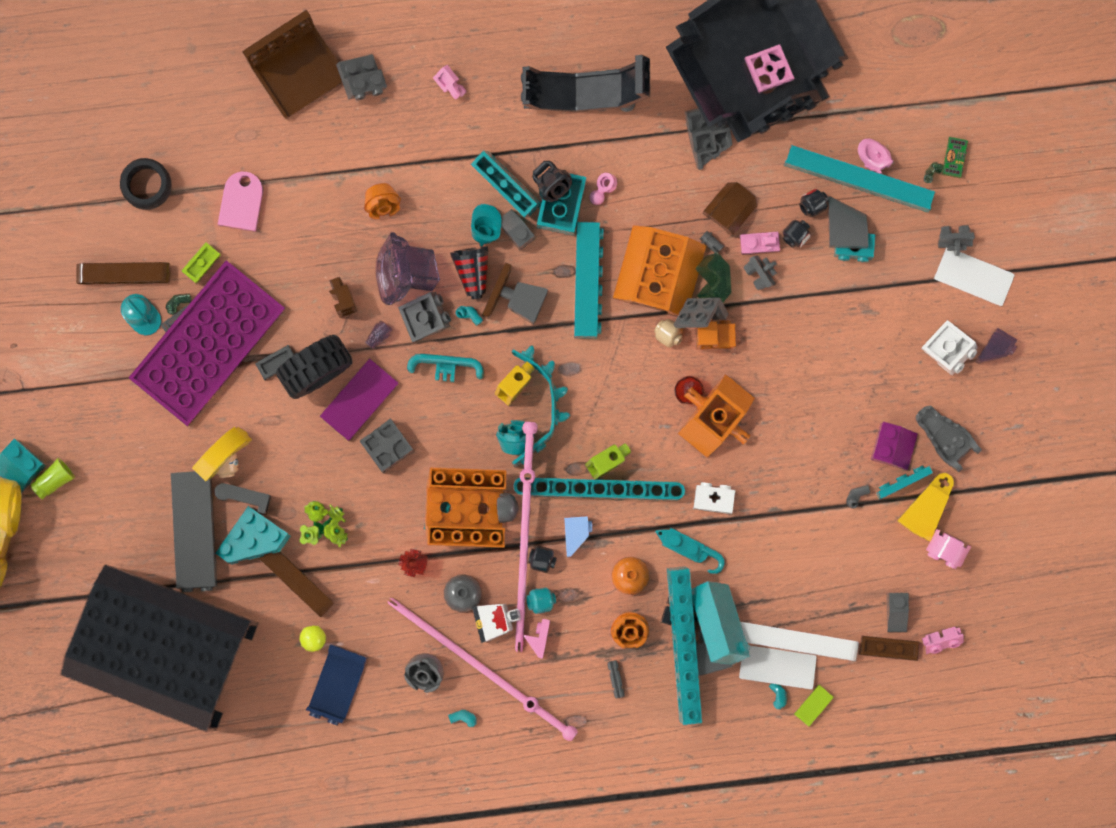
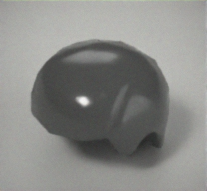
(507, 508)

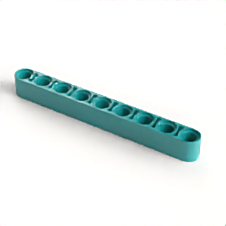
(608, 485)

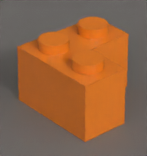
(716, 336)

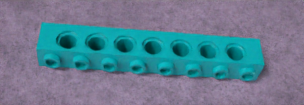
(684, 645)

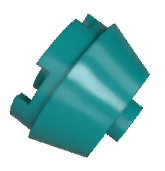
(512, 437)

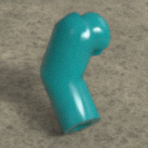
(469, 312)
(781, 696)
(464, 716)

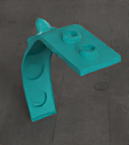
(556, 393)

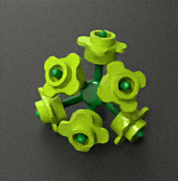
(331, 531)

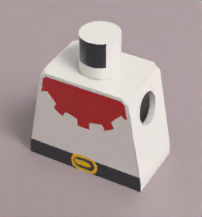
(494, 620)

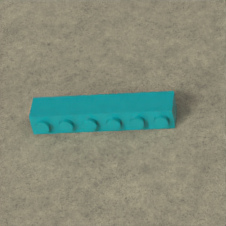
(587, 280)

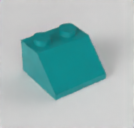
(19, 464)

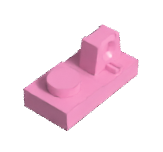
(759, 243)

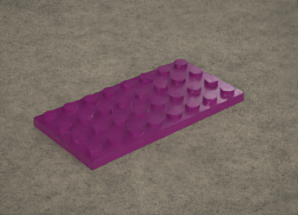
(206, 343)

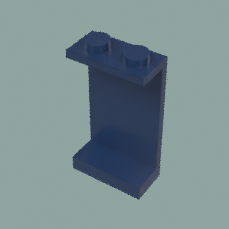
(336, 685)

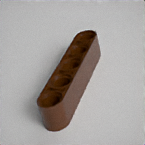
(123, 273)
(297, 582)

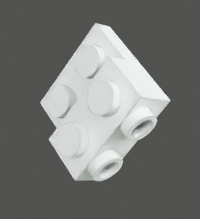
(950, 348)

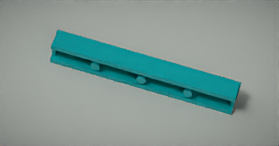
(859, 178)

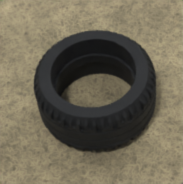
(136, 166)

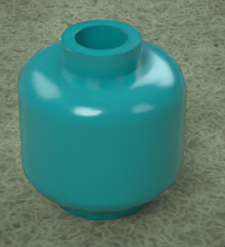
(540, 600)

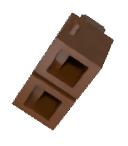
(342, 294)

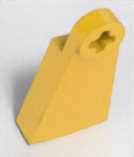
(926, 510)

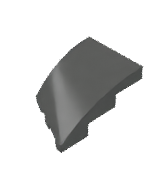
(704, 140)
(846, 226)

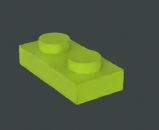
(201, 263)

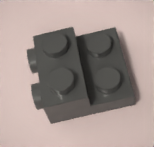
(361, 77)
(425, 316)

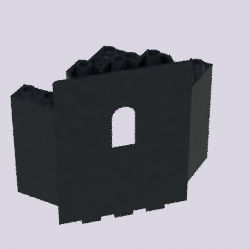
(726, 32)

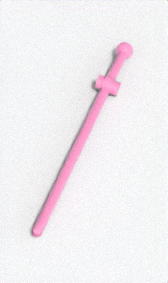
(529, 429)
(568, 732)

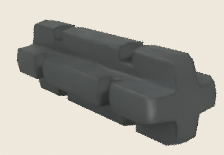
(616, 679)

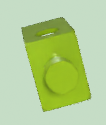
(602, 464)

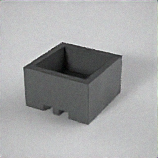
(386, 446)

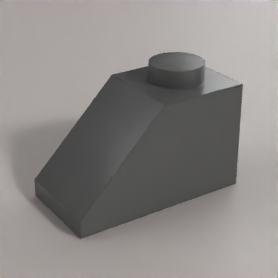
(516, 229)
(897, 612)

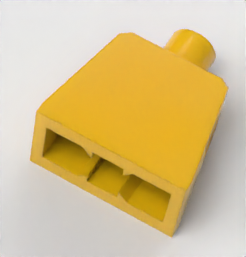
(509, 387)

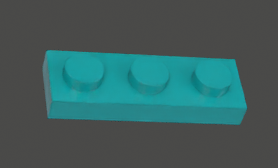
(903, 481)

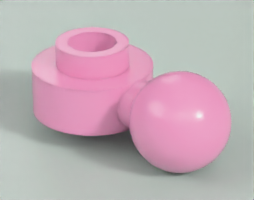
(597, 197)

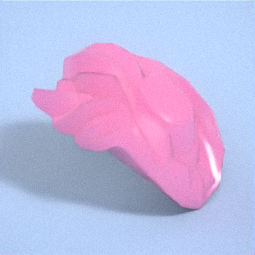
(874, 155)

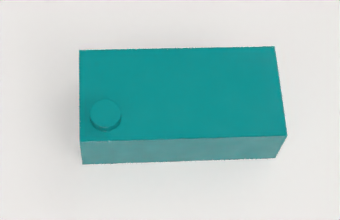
(720, 623)

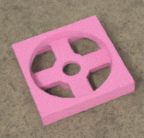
(755, 73)

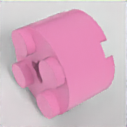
(947, 548)

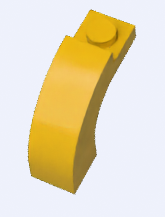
(221, 452)

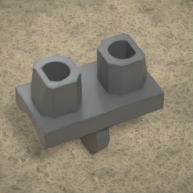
(955, 241)
(765, 280)

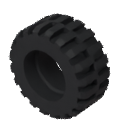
(314, 366)

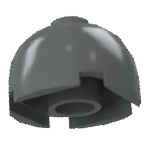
(462, 593)
(424, 672)

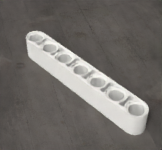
(800, 641)

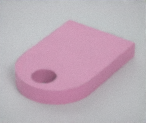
(241, 204)

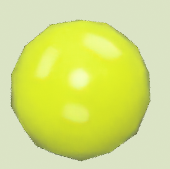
(312, 638)

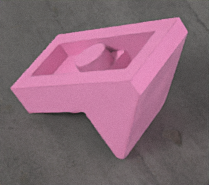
(538, 644)

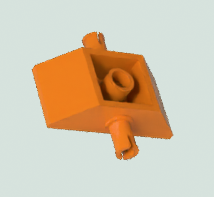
(703, 430)

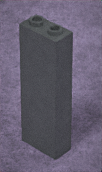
(193, 532)

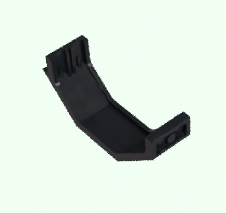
(586, 90)

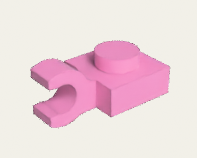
(447, 81)

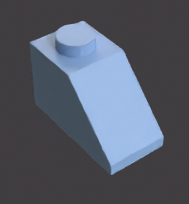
(576, 532)

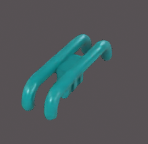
(445, 365)

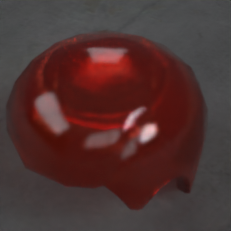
(684, 384)

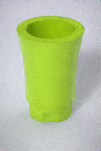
(52, 479)

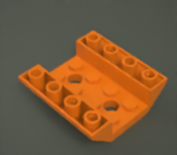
(646, 265)
(464, 492)

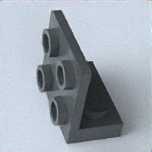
(699, 312)

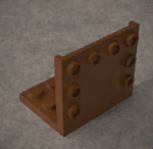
(294, 64)

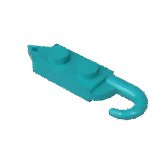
(690, 548)

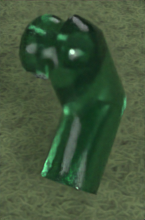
(175, 301)

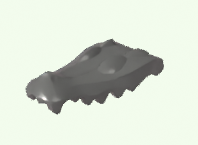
(948, 438)

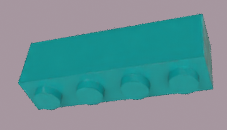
(506, 184)

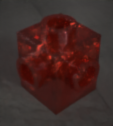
(420, 566)

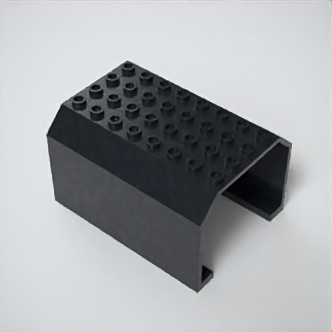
(155, 647)

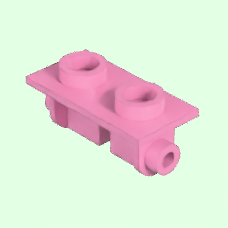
(935, 644)

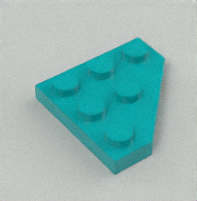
(252, 538)

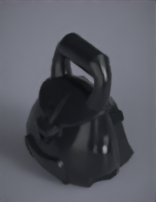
(553, 182)

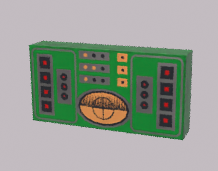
(954, 157)

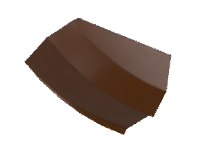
(731, 207)

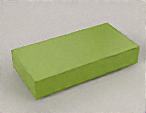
(813, 705)

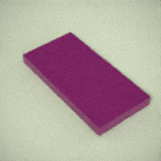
(359, 399)

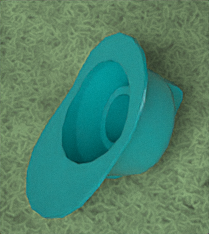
(485, 224)
(140, 314)

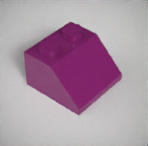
(894, 446)

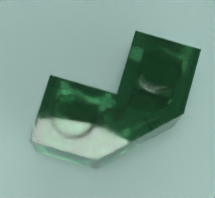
(717, 274)

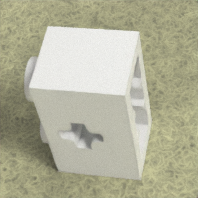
(704, 503)

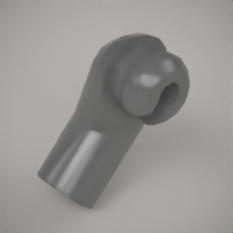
(855, 494)

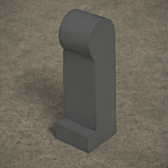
(225, 492)

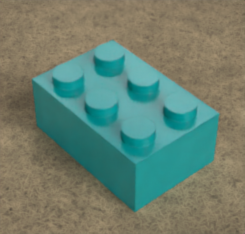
(563, 214)

